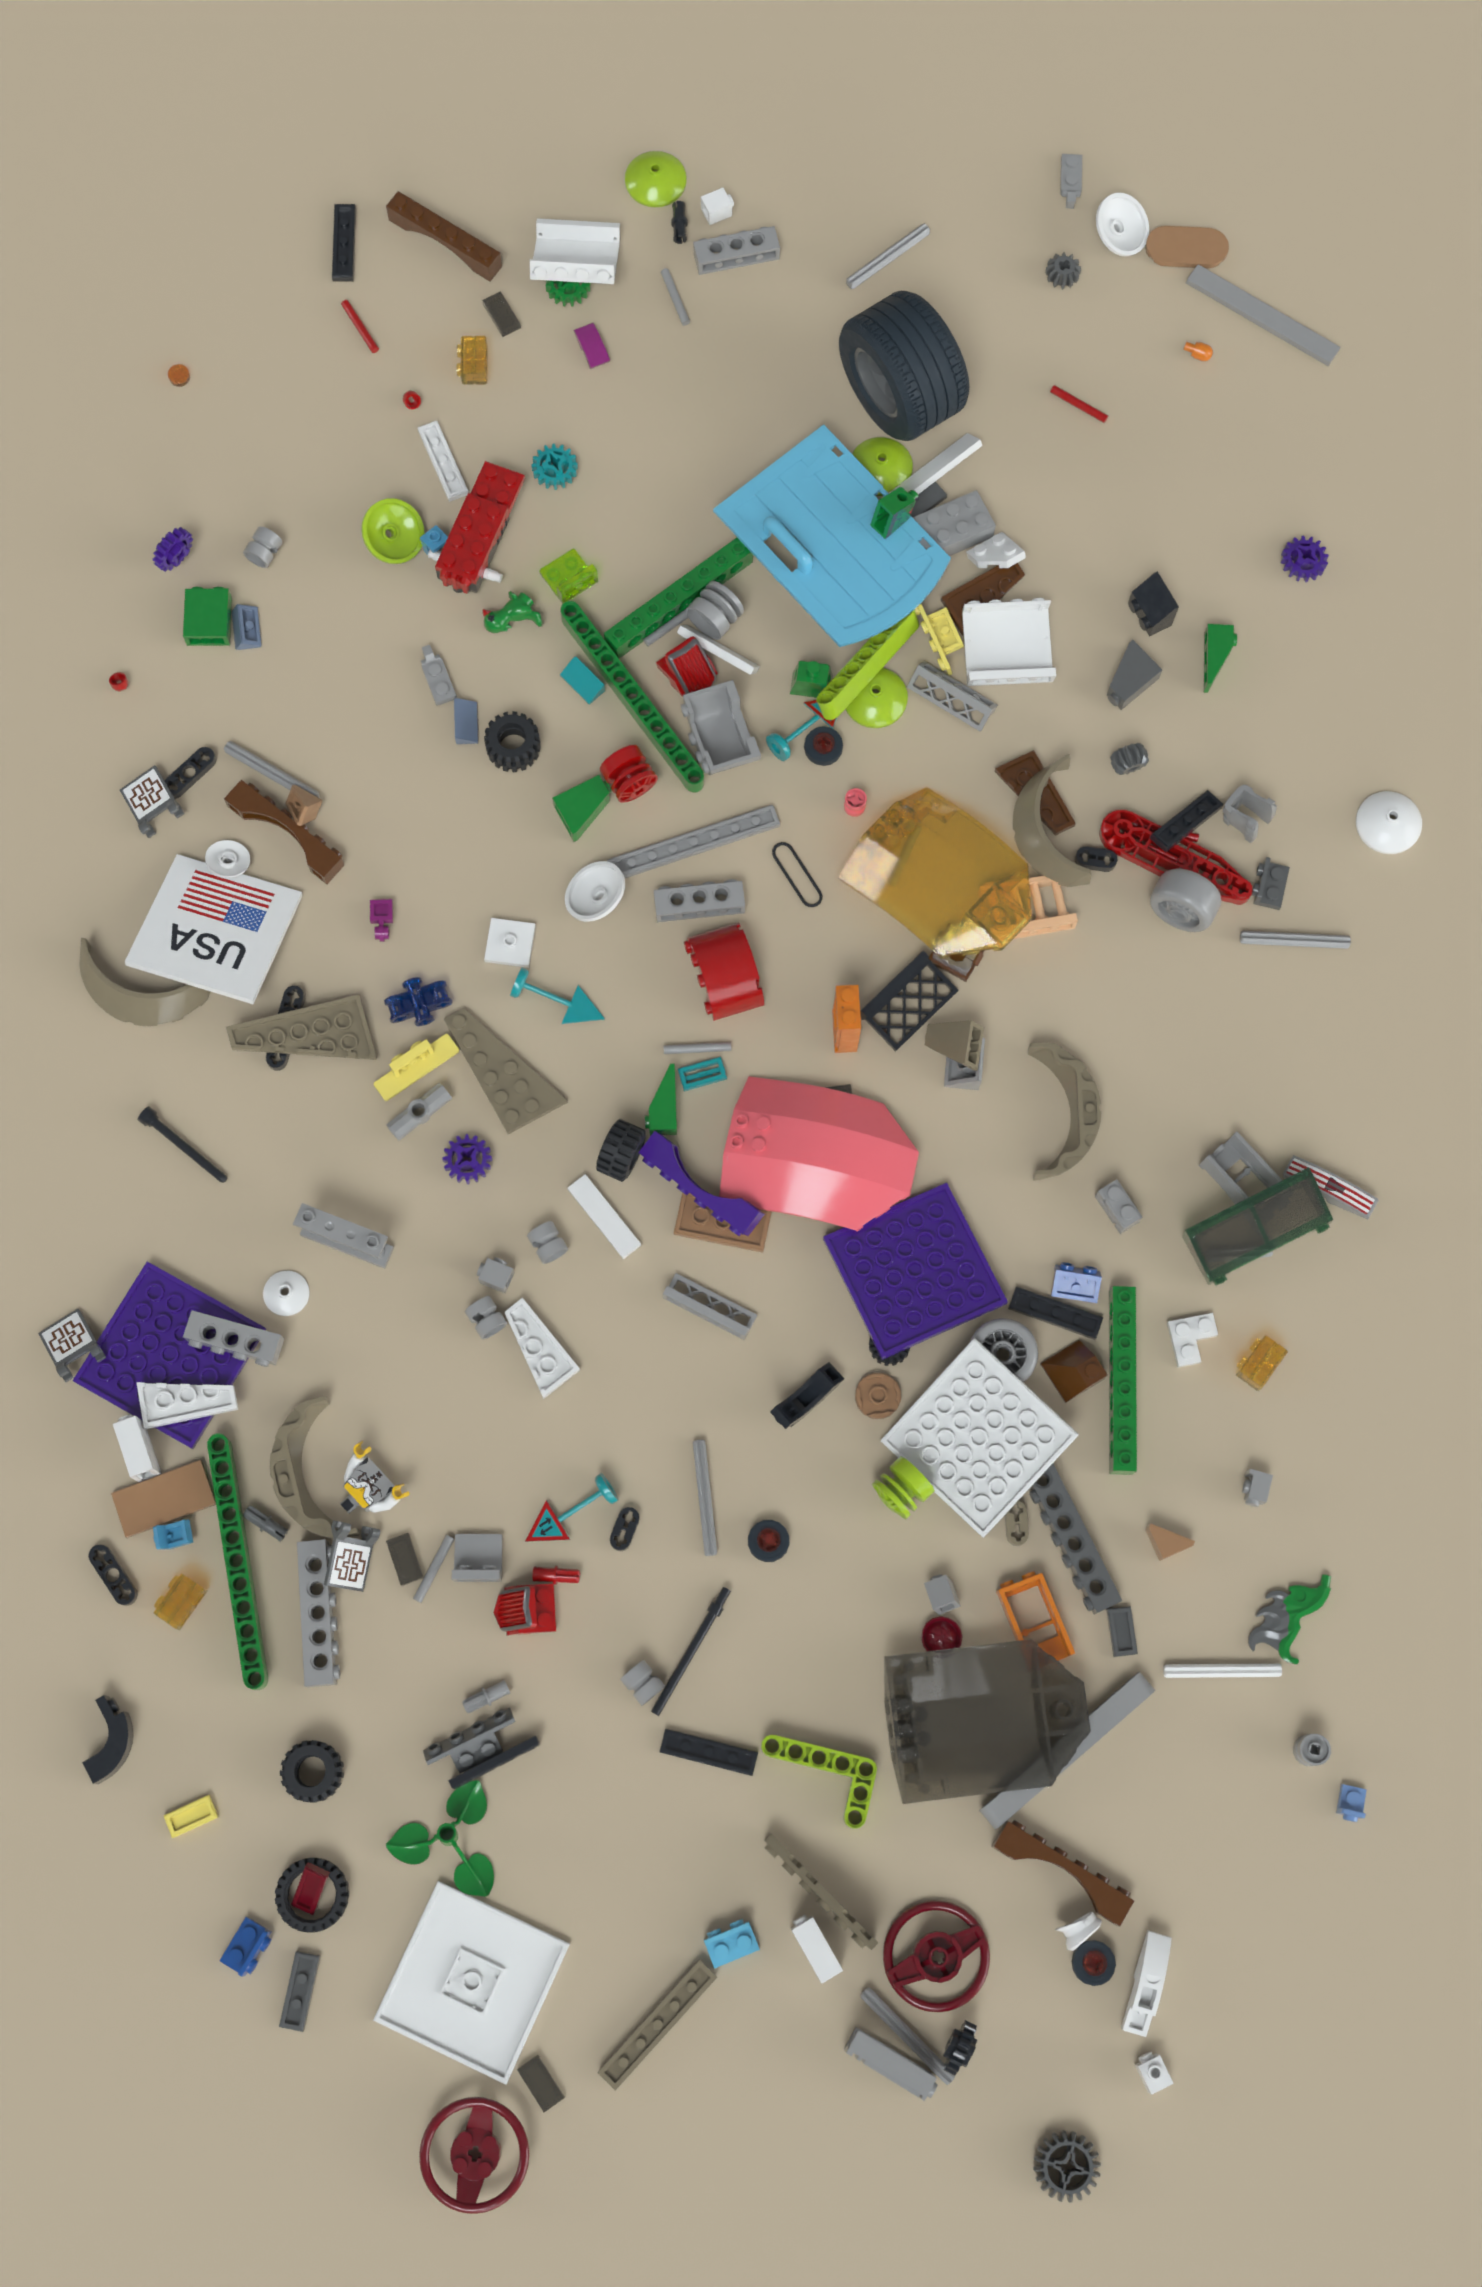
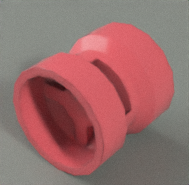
(852, 799)

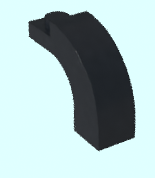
(807, 1396)
(118, 1744)

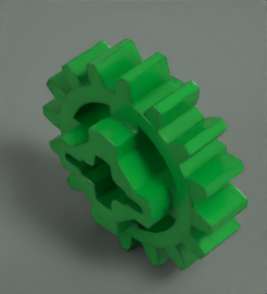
(567, 291)

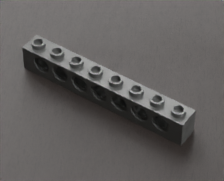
(1087, 1551)

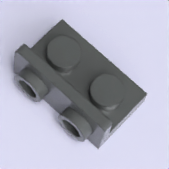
(1271, 884)

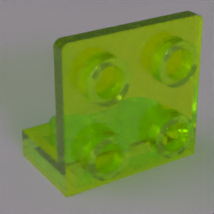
(569, 575)

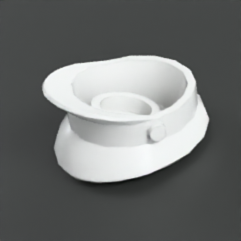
(1080, 1930)

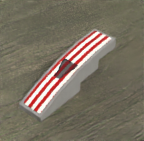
(1336, 1189)

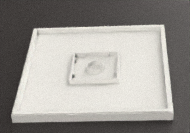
(471, 1982)

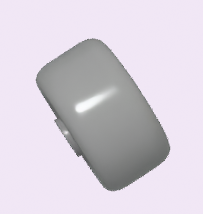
(1185, 900)
(1016, 1339)

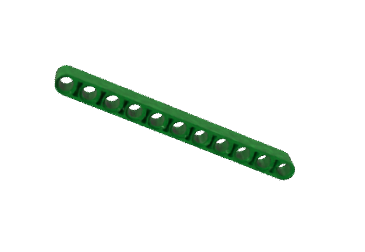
(635, 705)
(244, 1570)

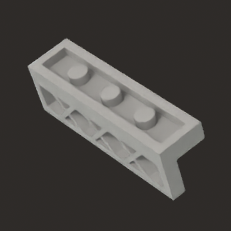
(955, 688)
(688, 1303)

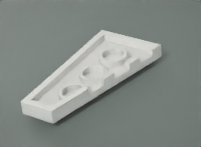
(543, 1353)
(175, 1403)

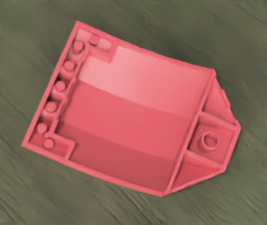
(816, 1153)

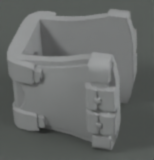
(1245, 824)

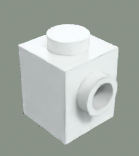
(717, 206)
(1153, 2072)

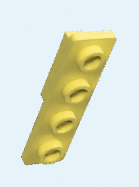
(943, 634)
(414, 1065)

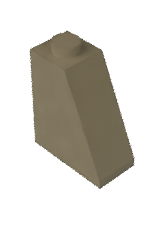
(957, 1041)

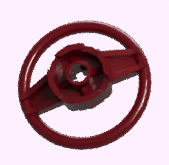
(920, 1965)
(471, 2171)

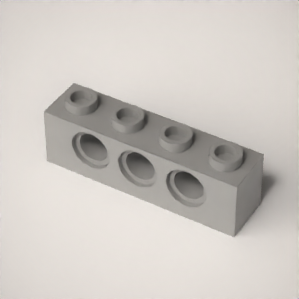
(746, 254)
(690, 909)
(200, 1323)

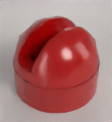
(417, 400)
(117, 677)

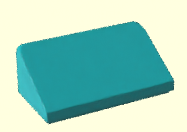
(582, 680)

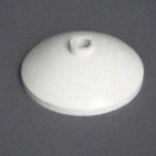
(1122, 224)
(1381, 831)
(595, 891)

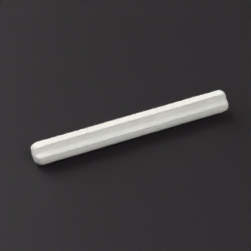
(1221, 1670)

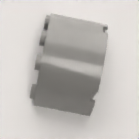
(719, 728)

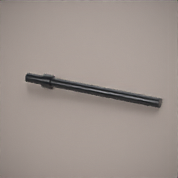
(715, 1610)

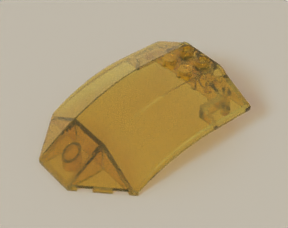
(942, 876)

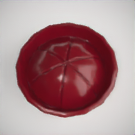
(941, 1634)

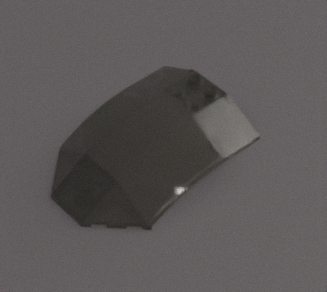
(981, 1719)

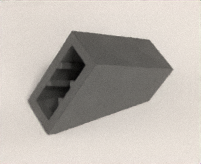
(1133, 676)

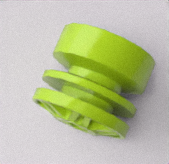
(905, 1485)

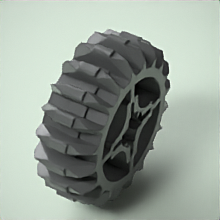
(1065, 2178)

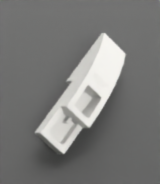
(1148, 1983)

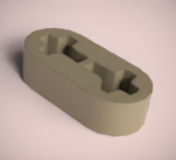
(1022, 1524)

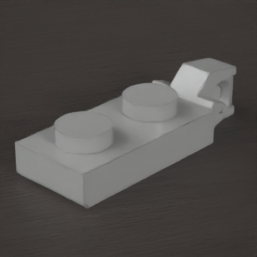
(1071, 178)
(437, 677)

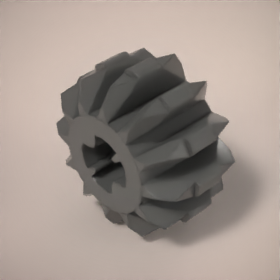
(1063, 270)
(1129, 758)

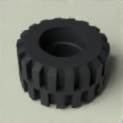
(512, 725)
(620, 1150)
(291, 1767)

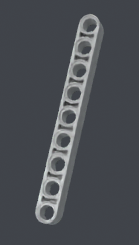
(1101, 1721)

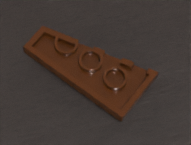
(984, 588)
(1052, 808)

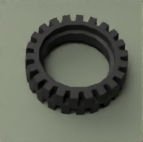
(283, 1904)

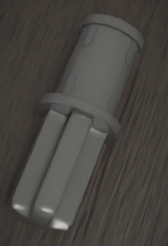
(265, 1523)

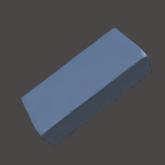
(246, 627)
(465, 721)

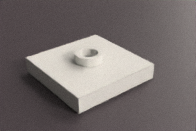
(510, 942)

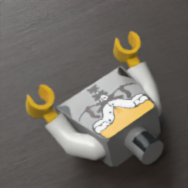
(368, 1485)

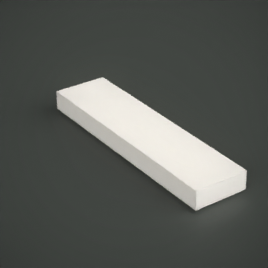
(443, 461)
(719, 650)
(604, 1216)

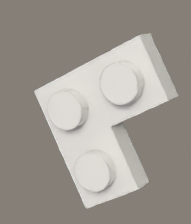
(1185, 1334)

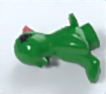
(516, 609)

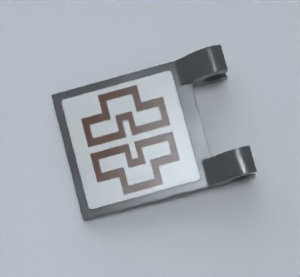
(148, 798)
(68, 1341)
(350, 1557)

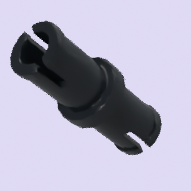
(679, 222)

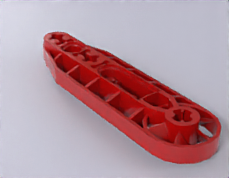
(1187, 860)

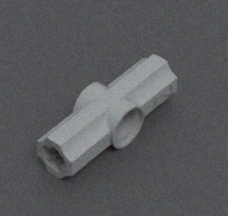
(407, 1121)

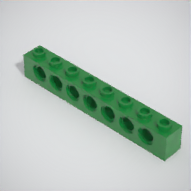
(677, 597)
(1122, 1381)

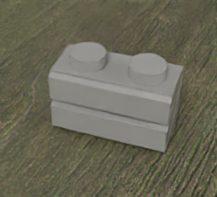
(1118, 1206)

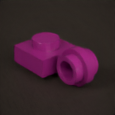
(381, 912)

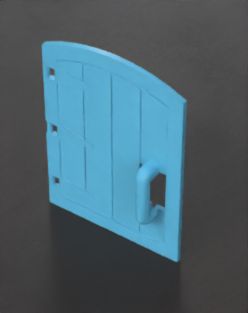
(825, 510)

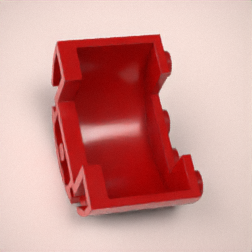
(726, 971)

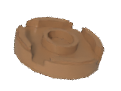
(877, 1396)

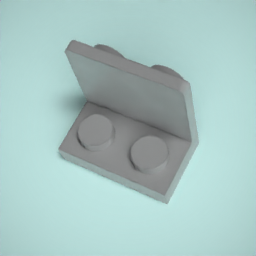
(477, 1558)

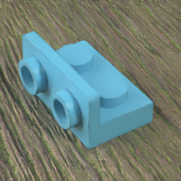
(731, 1944)

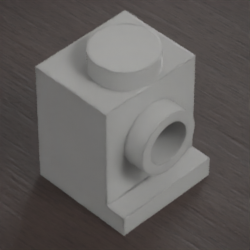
(1257, 1487)

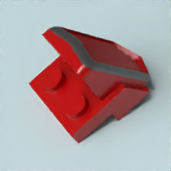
(688, 667)
(526, 1609)

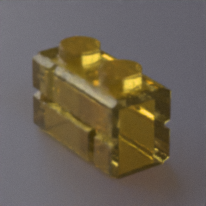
(473, 360)
(1261, 1362)
(179, 1601)

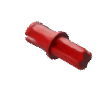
(555, 1575)

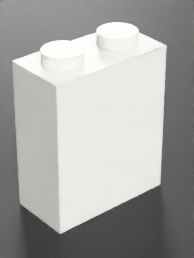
(136, 1448)
(816, 1948)

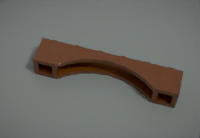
(417, 218)
(251, 805)
(1107, 1901)

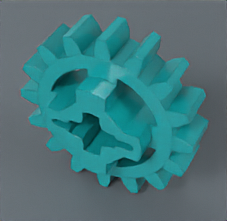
(548, 473)

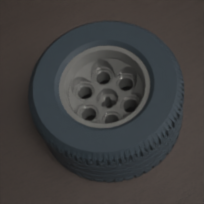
(904, 365)

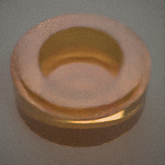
(178, 375)

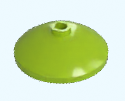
(657, 187)
(895, 467)
(404, 526)
(880, 708)

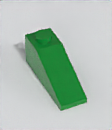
(1217, 647)
(663, 1106)

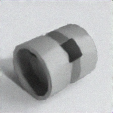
(261, 549)
(548, 1244)
(487, 1319)
(642, 1682)
(1312, 1750)

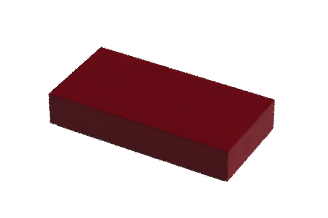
(310, 1888)

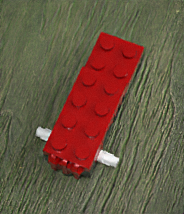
(478, 530)

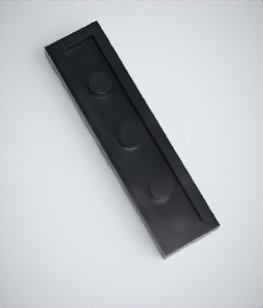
(343, 243)
(1186, 821)
(1055, 1313)
(708, 1752)
(494, 1762)

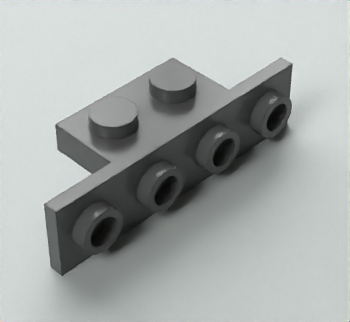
(473, 1744)

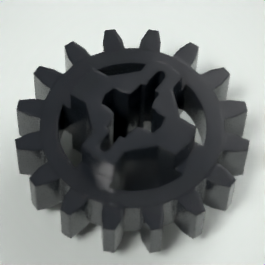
(960, 2047)

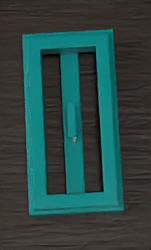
(681, 1071)

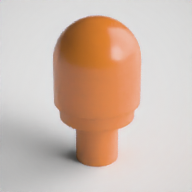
(1199, 350)

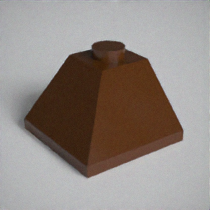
(1074, 1370)

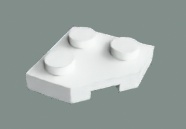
(996, 551)

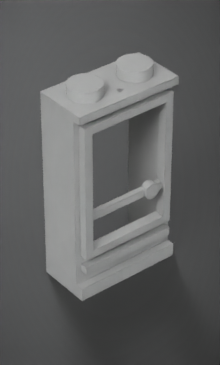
(1227, 1155)
(891, 2064)

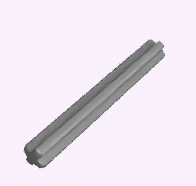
(888, 256)
(265, 768)
(1295, 939)
(704, 1495)
(906, 2035)

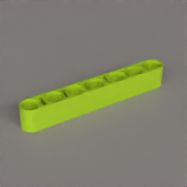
(864, 667)

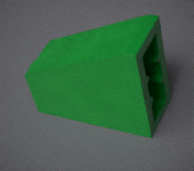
(582, 805)

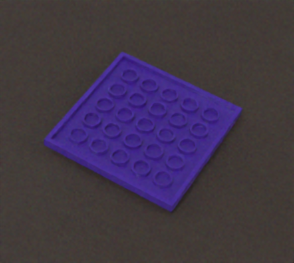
(915, 1271)
(148, 1347)

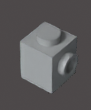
(495, 1274)
(942, 1594)

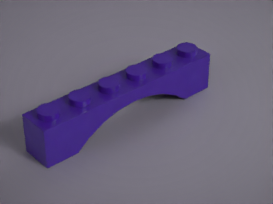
(665, 1155)

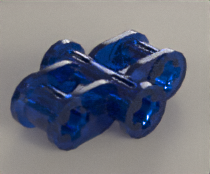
(425, 999)

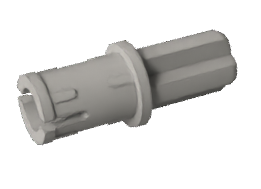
(486, 1696)

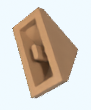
(302, 805)
(1166, 1542)

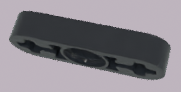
(189, 763)
(117, 1593)

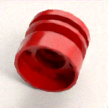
(628, 773)

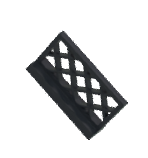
(894, 987)

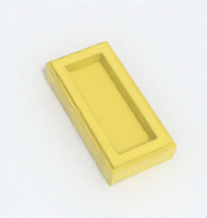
(190, 1816)

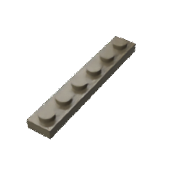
(657, 2025)

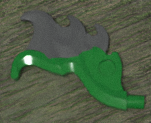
(1283, 1616)

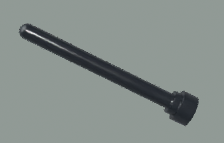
(150, 1118)

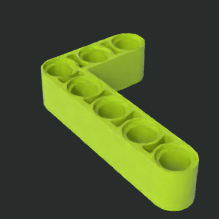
(829, 1766)

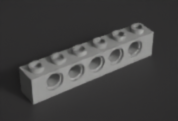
(314, 1676)

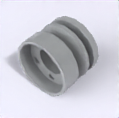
(714, 610)

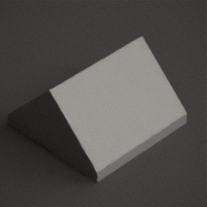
(961, 1076)

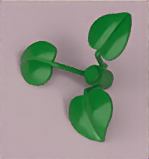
(411, 1841)

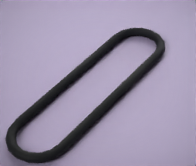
(789, 879)

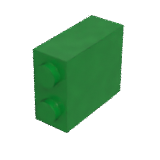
(207, 616)

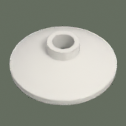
(230, 852)
(292, 1302)

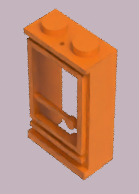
(846, 1018)
(1059, 1646)

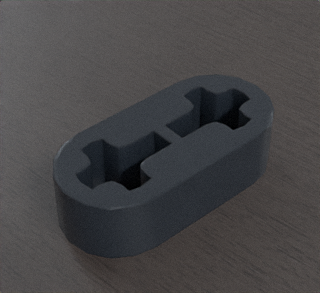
(1097, 862)
(619, 1526)

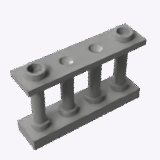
(343, 1235)

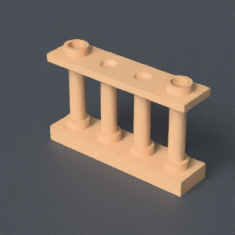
(1042, 923)

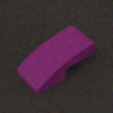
(592, 345)

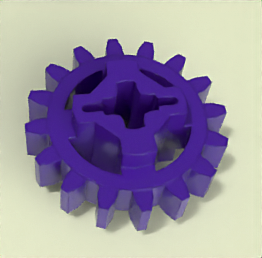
(172, 549)
(1304, 558)
(461, 1165)

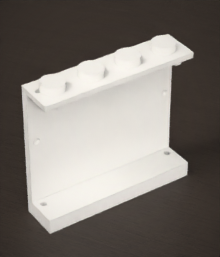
(575, 251)
(1007, 642)

